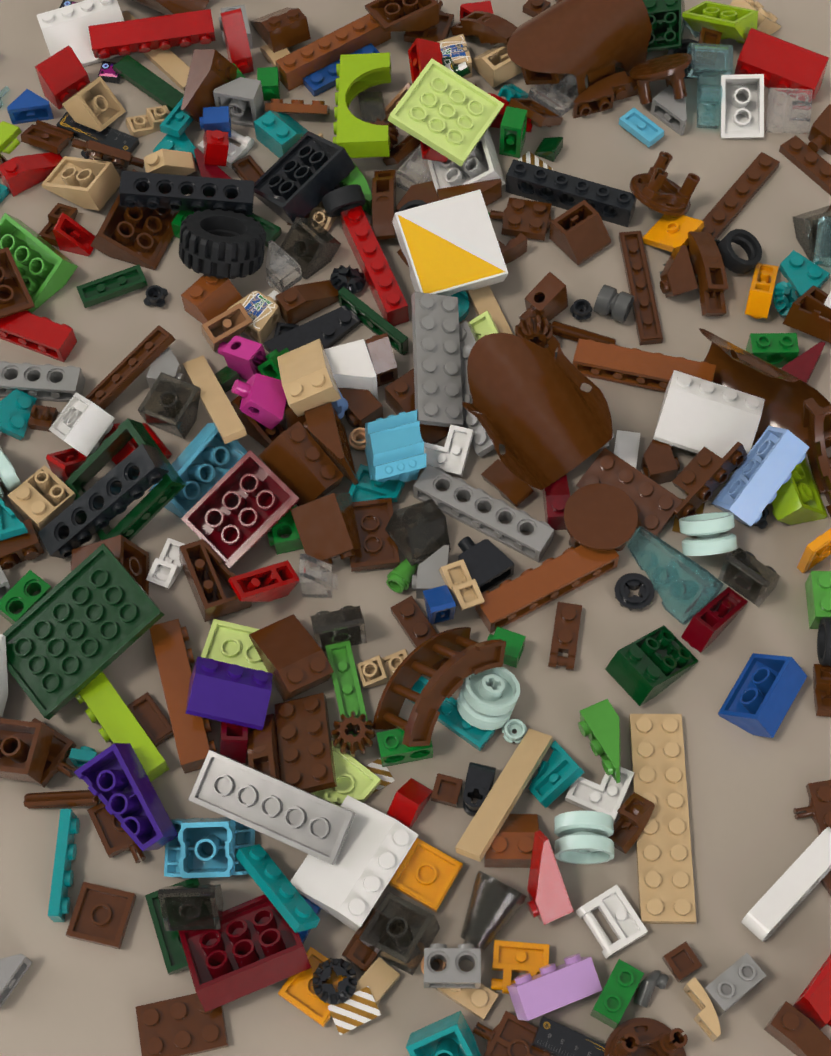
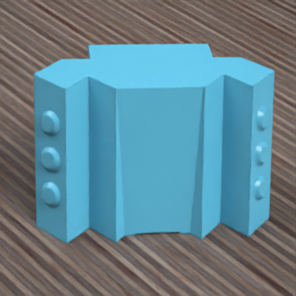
(395, 447)
(206, 848)

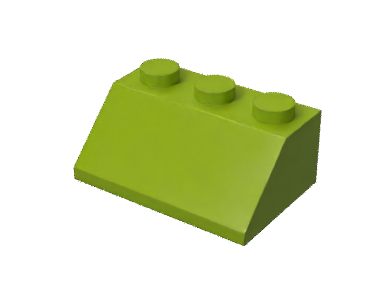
(730, 20)
(799, 498)

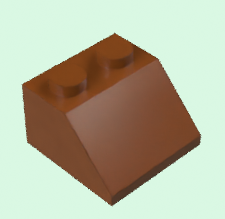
(209, 298)
(513, 842)

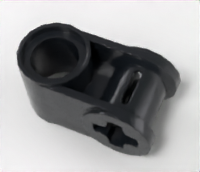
(477, 785)

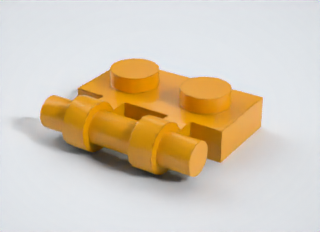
(517, 957)

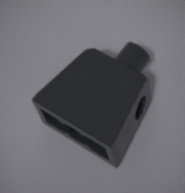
(485, 563)

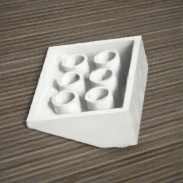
(70, 26)
(479, 167)
(707, 415)
(362, 869)

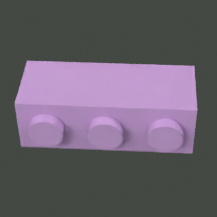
(554, 987)

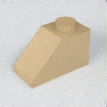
(170, 162)

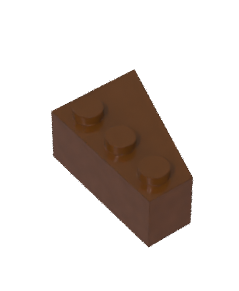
(811, 315)
(209, 581)

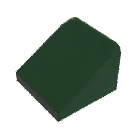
(550, 148)
(226, 378)

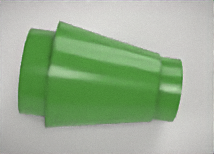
(401, 576)

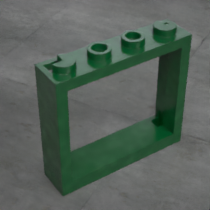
(152, 503)

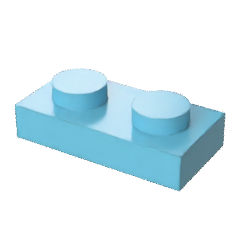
(641, 127)

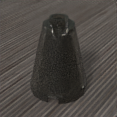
(489, 910)

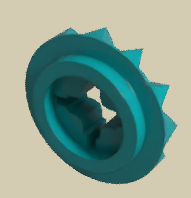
(784, 297)

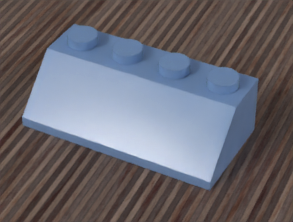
(761, 475)

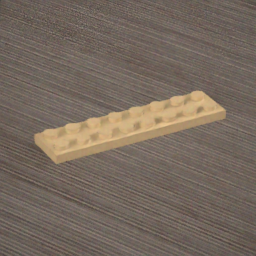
(665, 843)

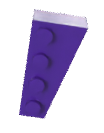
(129, 795)

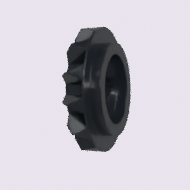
(338, 279)
(634, 581)
(346, 987)

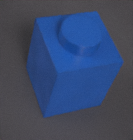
(216, 119)

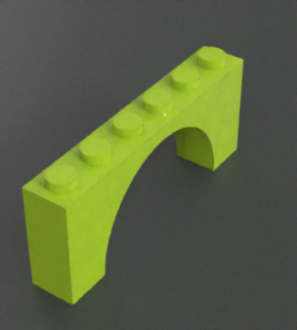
(355, 75)

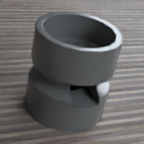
(614, 303)

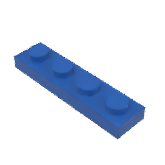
(326, 77)

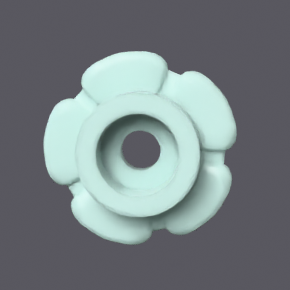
(514, 724)

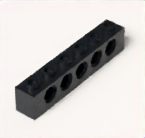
(179, 186)
(567, 191)
(103, 501)

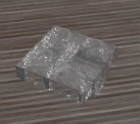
(556, 97)
(789, 110)

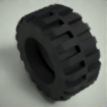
(222, 244)

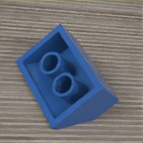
(763, 694)

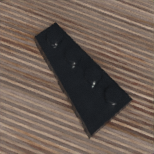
(328, 328)

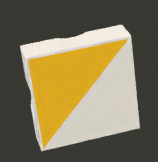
(450, 245)

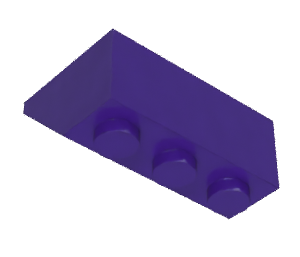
(229, 693)

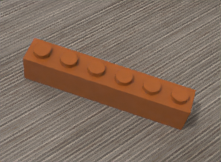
(328, 49)
(634, 366)
(543, 584)
(175, 672)

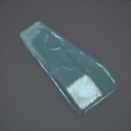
(678, 579)

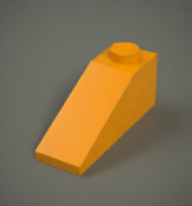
(761, 291)

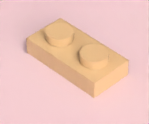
(474, 1000)

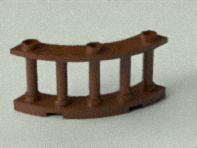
(819, 461)
(464, 658)

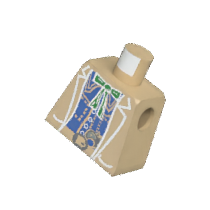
(458, 51)
(263, 312)

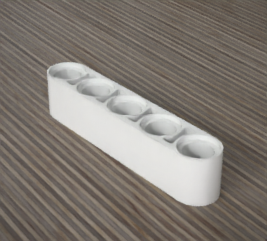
(791, 888)

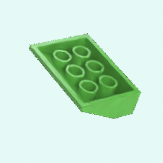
(39, 263)

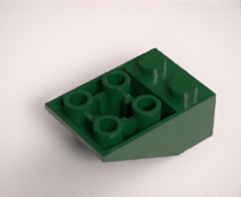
(666, 23)
(650, 664)

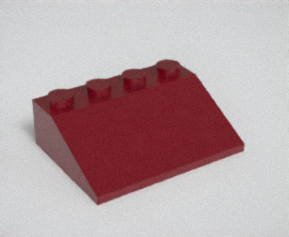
(240, 509)
(244, 955)

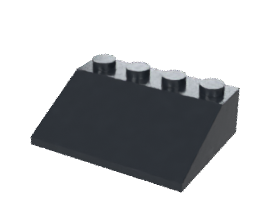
(303, 176)

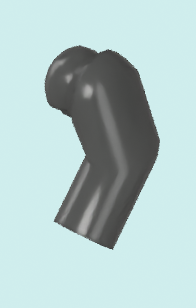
(647, 987)

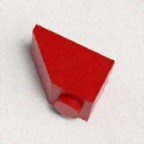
(215, 147)

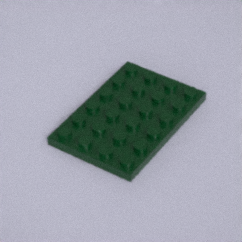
(78, 630)

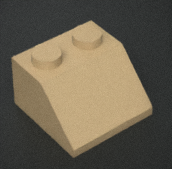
(94, 105)

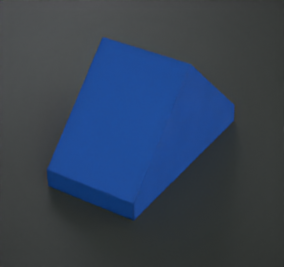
(29, 108)
(439, 604)

